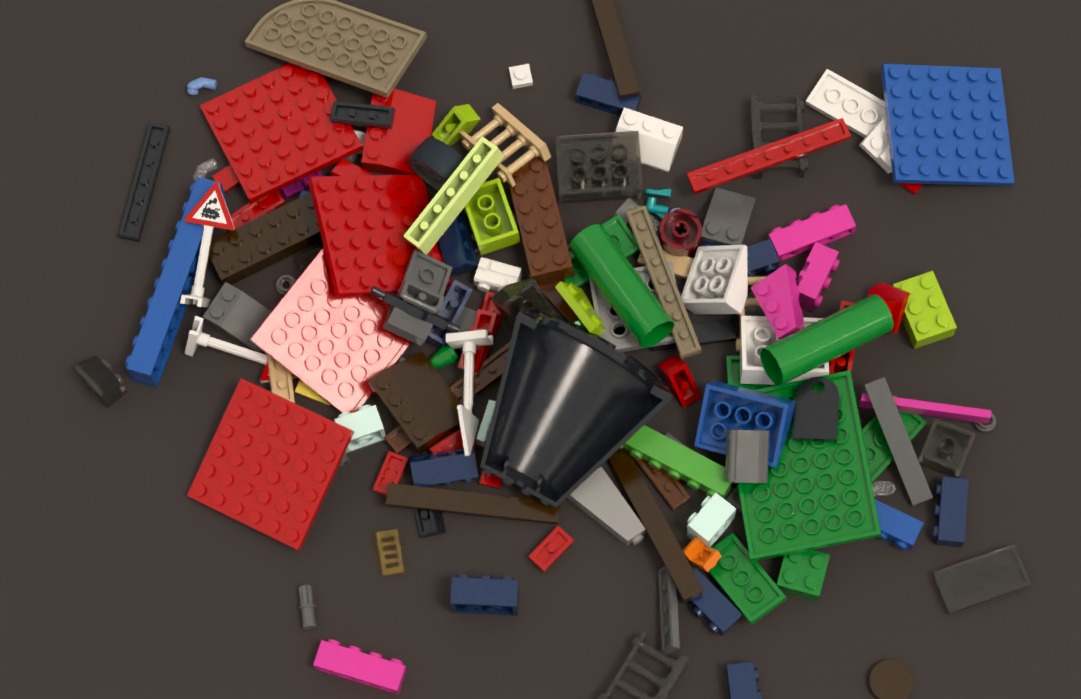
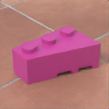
(816, 276)
(780, 301)

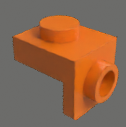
(701, 555)

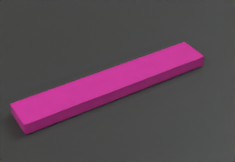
(935, 409)

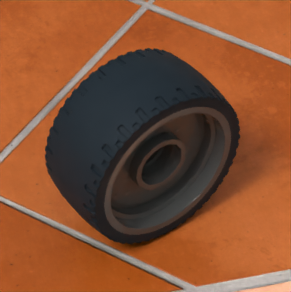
(434, 162)

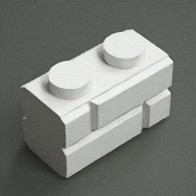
(495, 275)

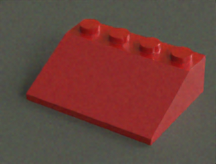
(390, 149)

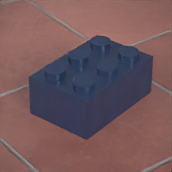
(484, 595)

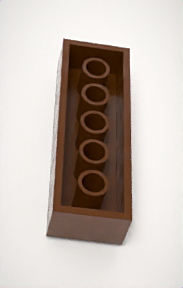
(540, 223)

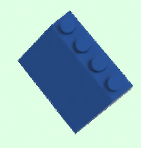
(742, 409)

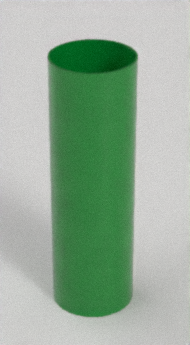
(621, 286)
(826, 339)

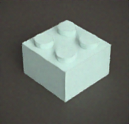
(366, 425)
(711, 520)

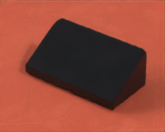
(429, 523)

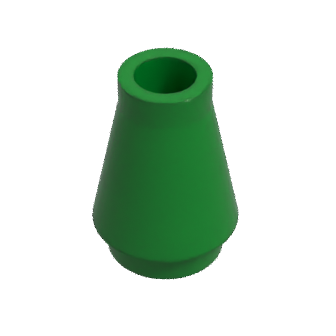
(444, 356)

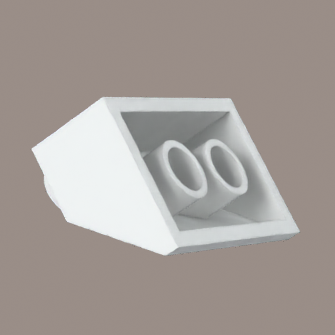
(656, 138)

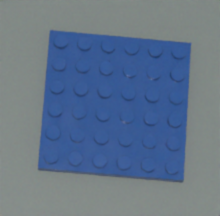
(947, 125)

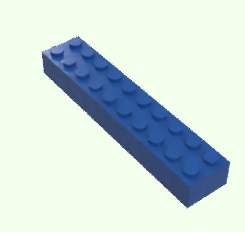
(164, 308)

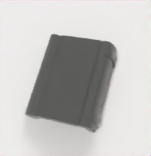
(747, 456)

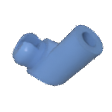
(201, 82)

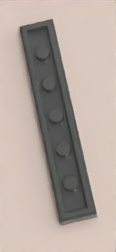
(898, 440)

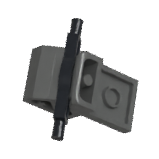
(418, 299)

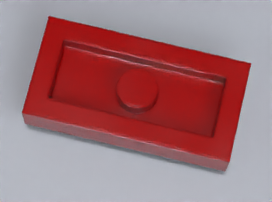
(551, 549)

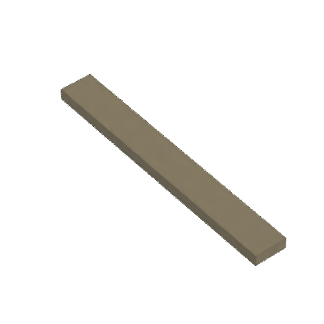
(663, 281)

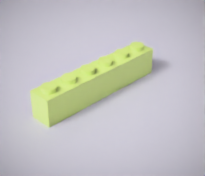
(454, 195)

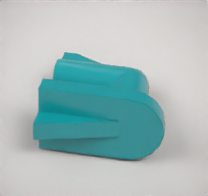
(651, 205)

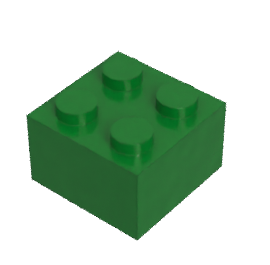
(803, 574)

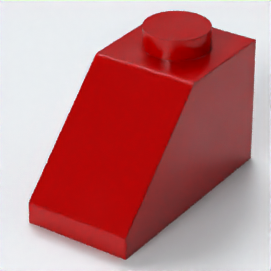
(679, 380)

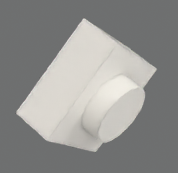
(520, 76)

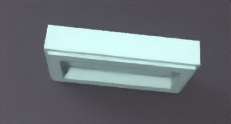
(485, 425)

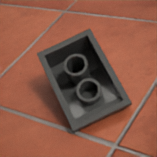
(727, 218)
(236, 315)

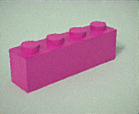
(819, 228)
(359, 666)

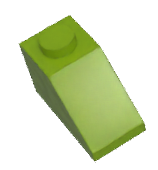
(458, 119)

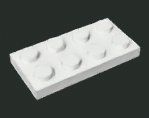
(842, 99)

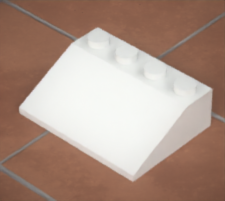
(756, 334)

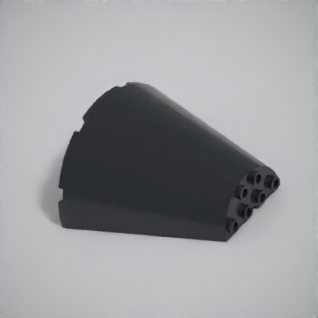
(564, 406)

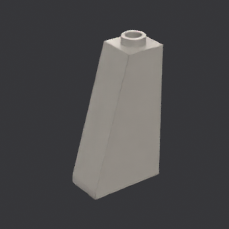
(606, 505)

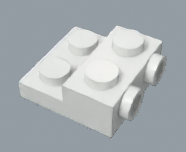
(877, 145)

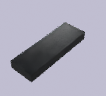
(362, 115)

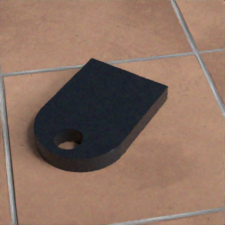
(816, 413)

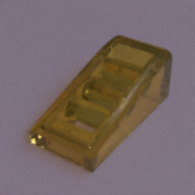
(389, 533)

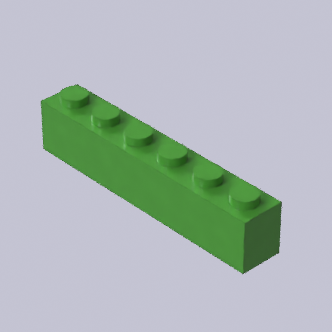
(678, 461)

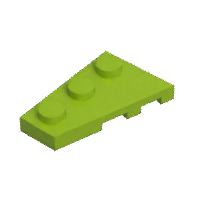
(581, 306)

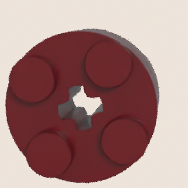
(670, 227)

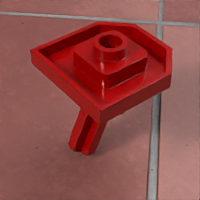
(895, 300)

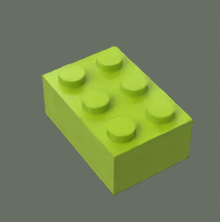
(491, 218)
(926, 311)

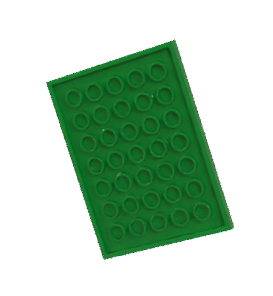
(818, 490)

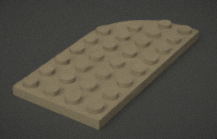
(339, 42)

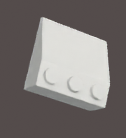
(717, 280)

